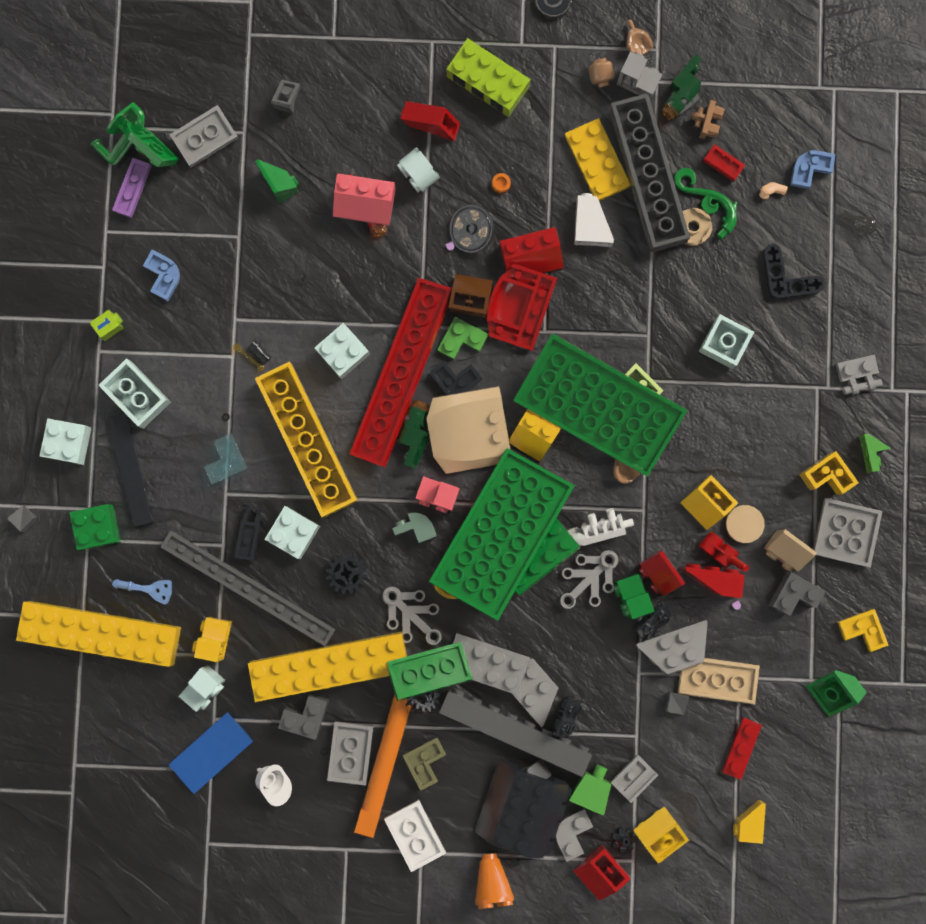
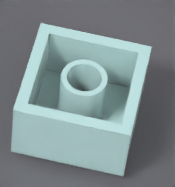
(726, 341)
(342, 351)
(65, 441)
(292, 532)

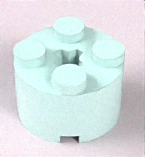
(418, 169)

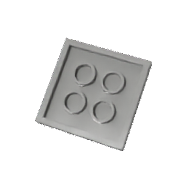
(847, 532)

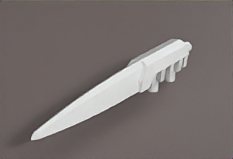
(600, 530)

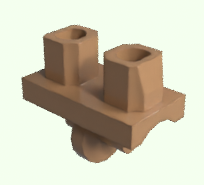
(708, 128)

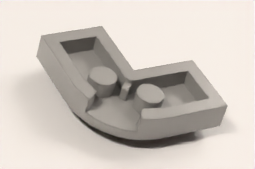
(567, 831)

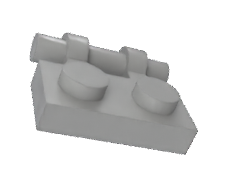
(856, 369)

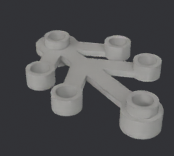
(591, 577)
(410, 613)

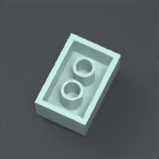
(134, 393)

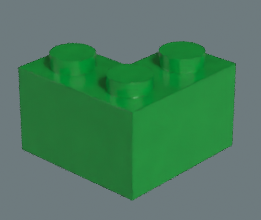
(633, 596)

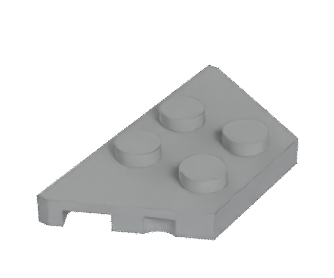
(677, 649)
(537, 692)

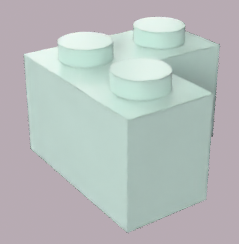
(201, 688)

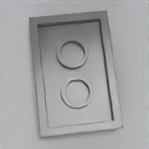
(204, 136)
(350, 753)

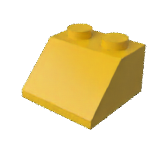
(534, 435)
(661, 835)

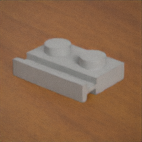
(634, 778)

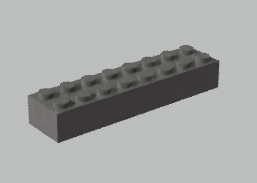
(649, 173)

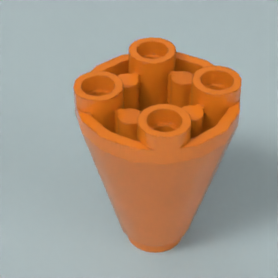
(492, 884)

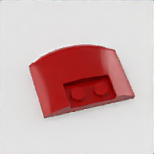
(519, 306)

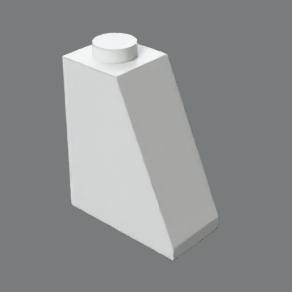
(590, 223)

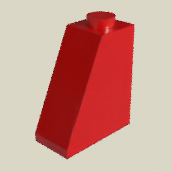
(430, 119)

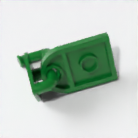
(136, 134)

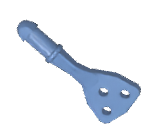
(150, 589)

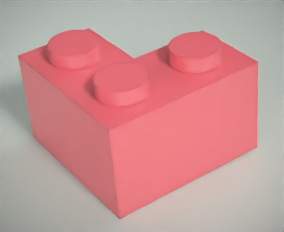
(437, 494)

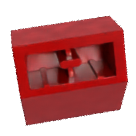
(602, 873)

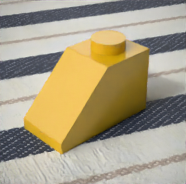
(751, 824)

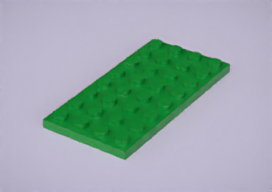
(600, 405)
(502, 534)

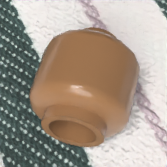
(601, 72)

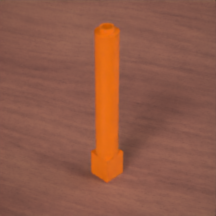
(383, 768)

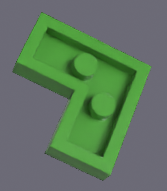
(459, 334)

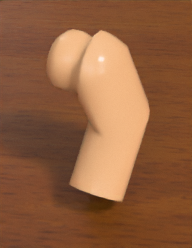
(771, 188)

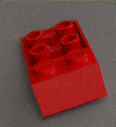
(724, 583)

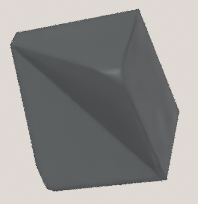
(22, 518)
(676, 703)

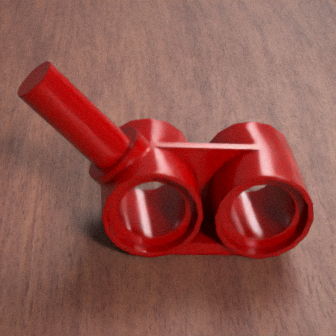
(721, 553)

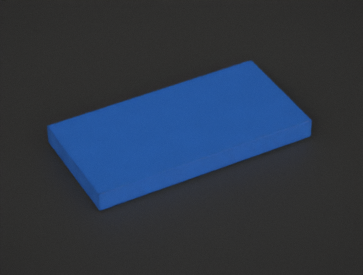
(210, 752)

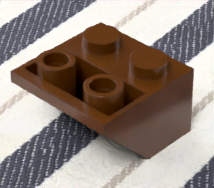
(470, 295)

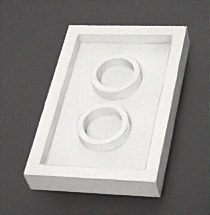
(415, 835)

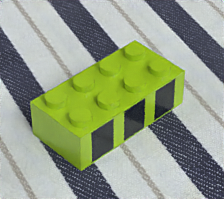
(488, 77)

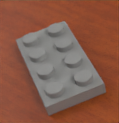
(494, 664)

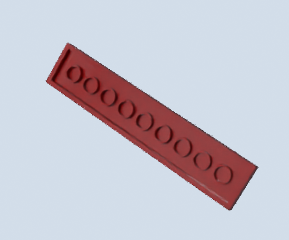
(401, 372)

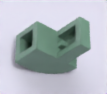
(420, 523)

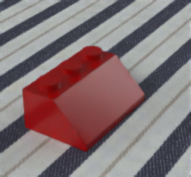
(534, 251)

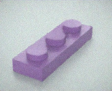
(131, 187)

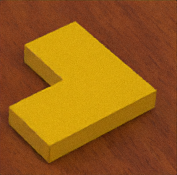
(868, 626)

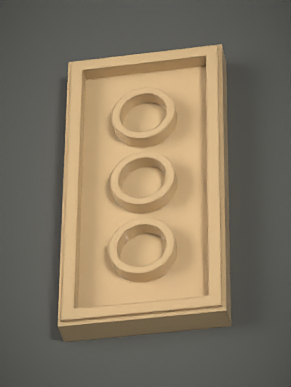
(720, 681)

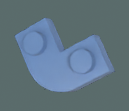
(809, 162)
(168, 274)

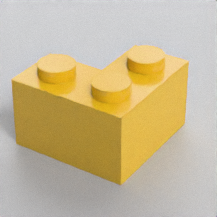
(830, 470)
(213, 640)

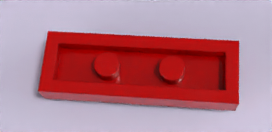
(741, 748)

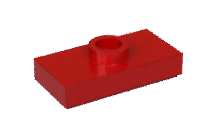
(724, 163)

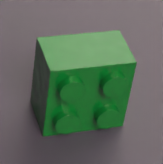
(95, 527)

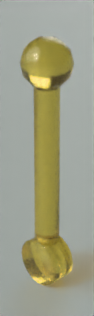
(237, 347)

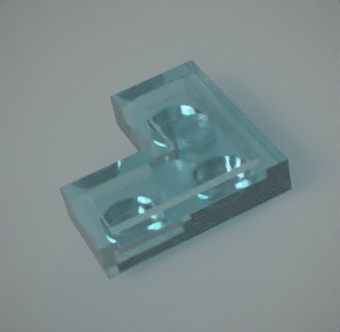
(230, 462)

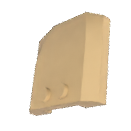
(468, 429)

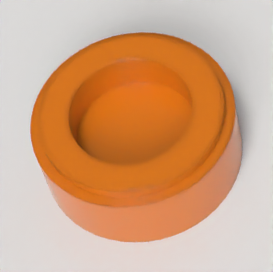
(501, 183)

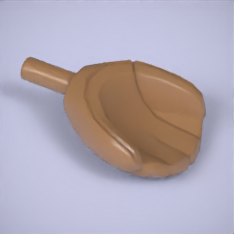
(638, 40)
(624, 473)

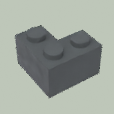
(793, 590)
(307, 722)

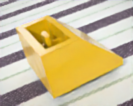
(709, 502)

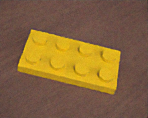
(597, 159)

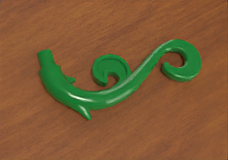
(731, 215)

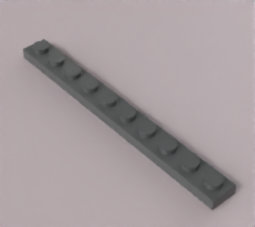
(248, 588)

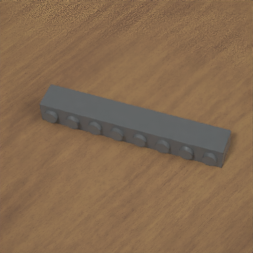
(515, 732)

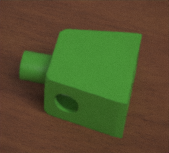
(592, 790)

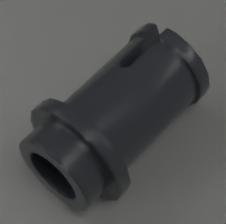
(259, 352)

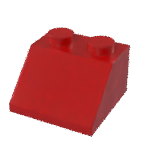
(660, 573)

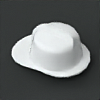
(274, 784)

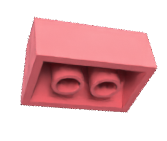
(363, 199)

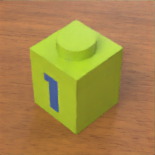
(107, 325)

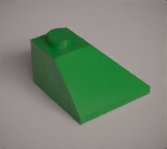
(279, 180)
(836, 692)

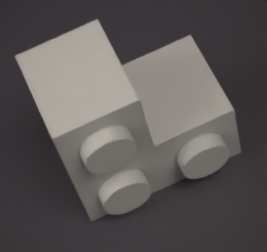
(638, 77)

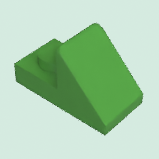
(869, 448)

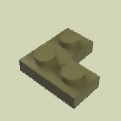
(420, 759)

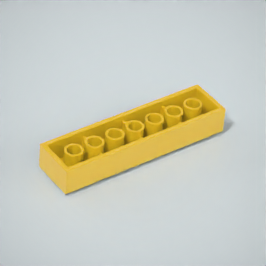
(306, 439)
(98, 633)
(325, 666)

